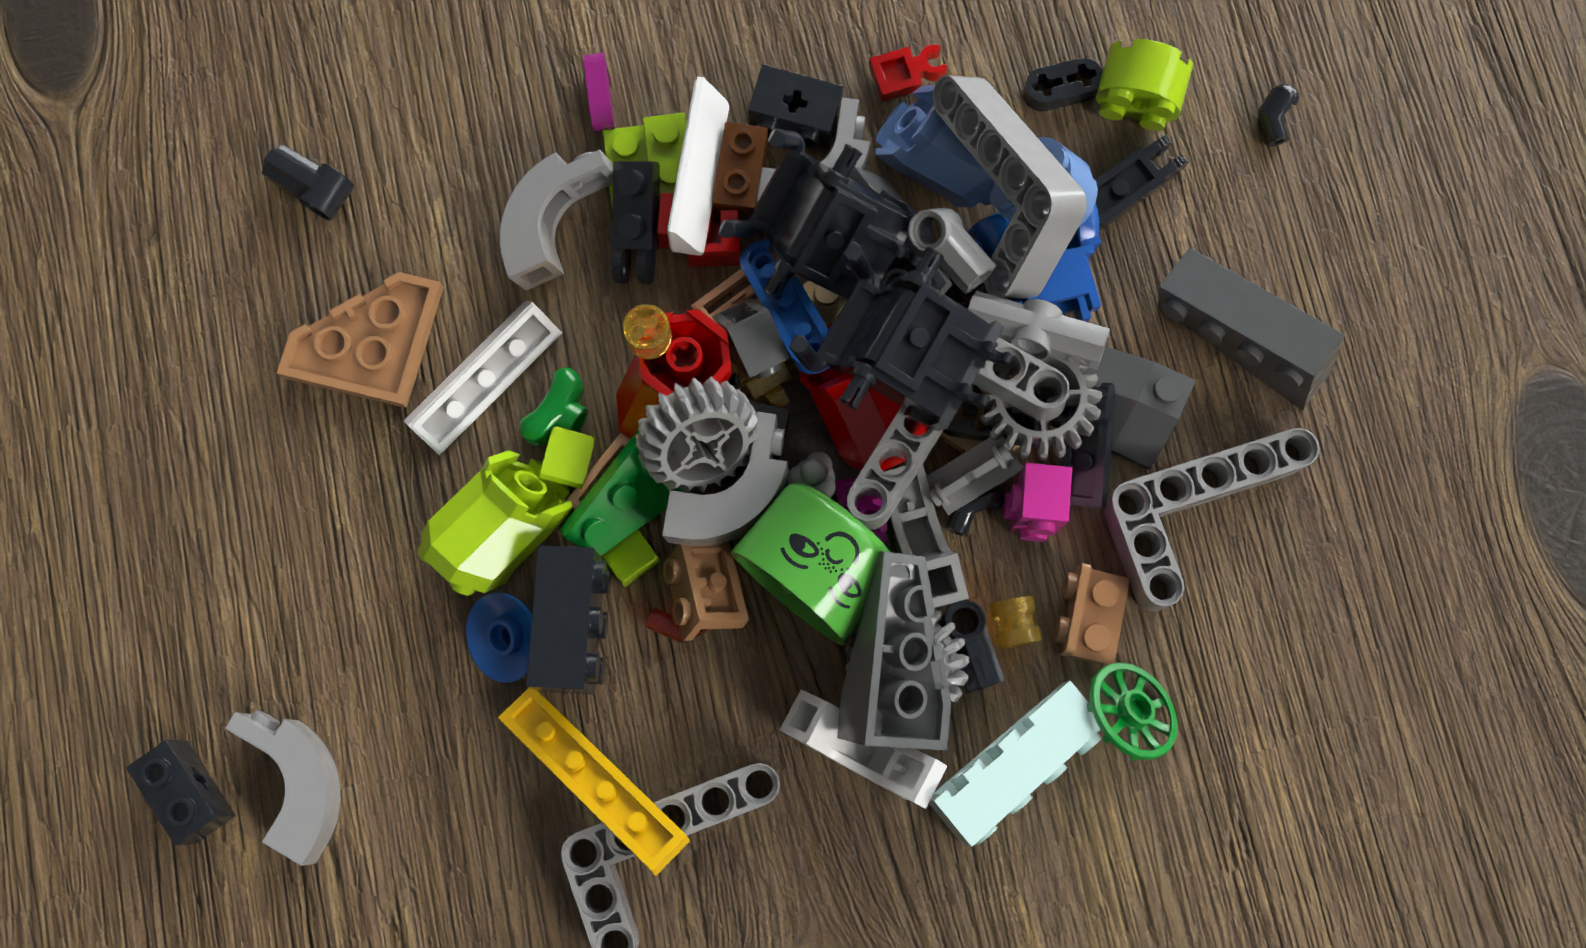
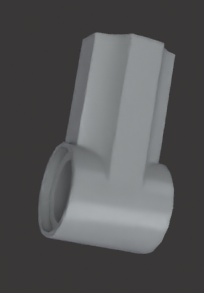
(963, 257)

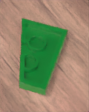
(617, 503)

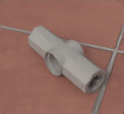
(1043, 329)

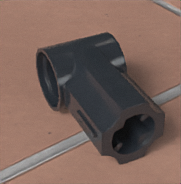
(317, 187)
(983, 664)

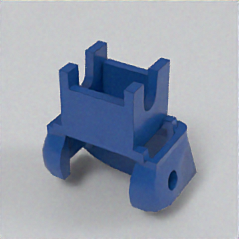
(1071, 283)

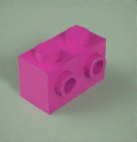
(1038, 501)

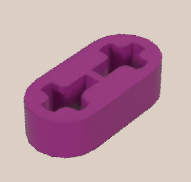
(599, 91)

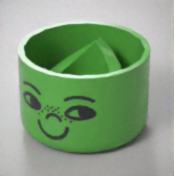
(812, 559)

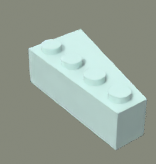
(1016, 764)

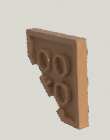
(368, 342)

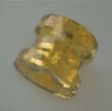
(641, 323)

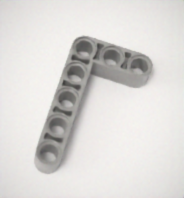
(1043, 192)
(915, 448)
(1192, 491)
(610, 851)

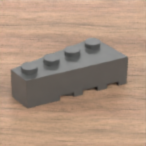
(1251, 326)

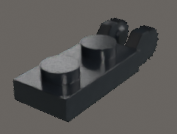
(1134, 180)
(635, 219)
(1092, 459)

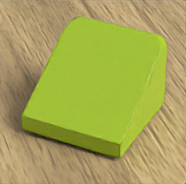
(567, 457)
(631, 558)

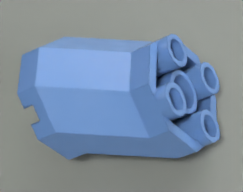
(929, 152)

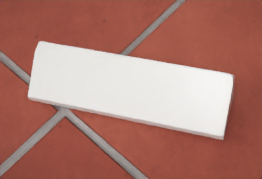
(697, 170)
(483, 376)

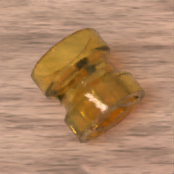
(1015, 622)

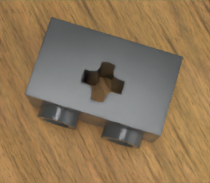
(753, 338)

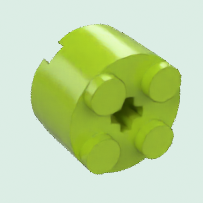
(1143, 83)

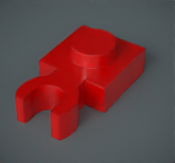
(901, 73)

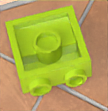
(656, 141)

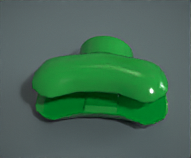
(557, 408)

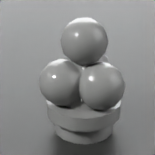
(815, 472)

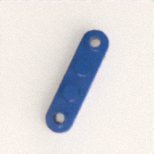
(793, 311)

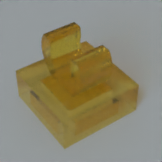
(768, 387)

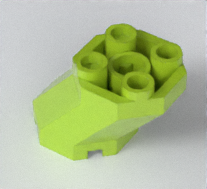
(493, 524)

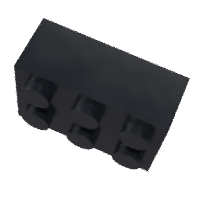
(568, 620)

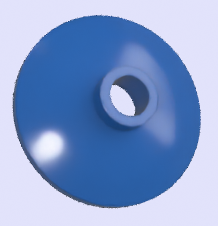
(500, 636)

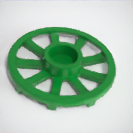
(1133, 711)

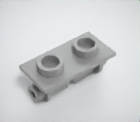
(972, 474)

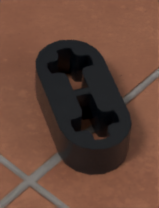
(1061, 79)

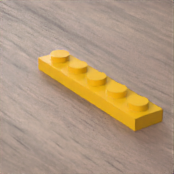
(595, 780)

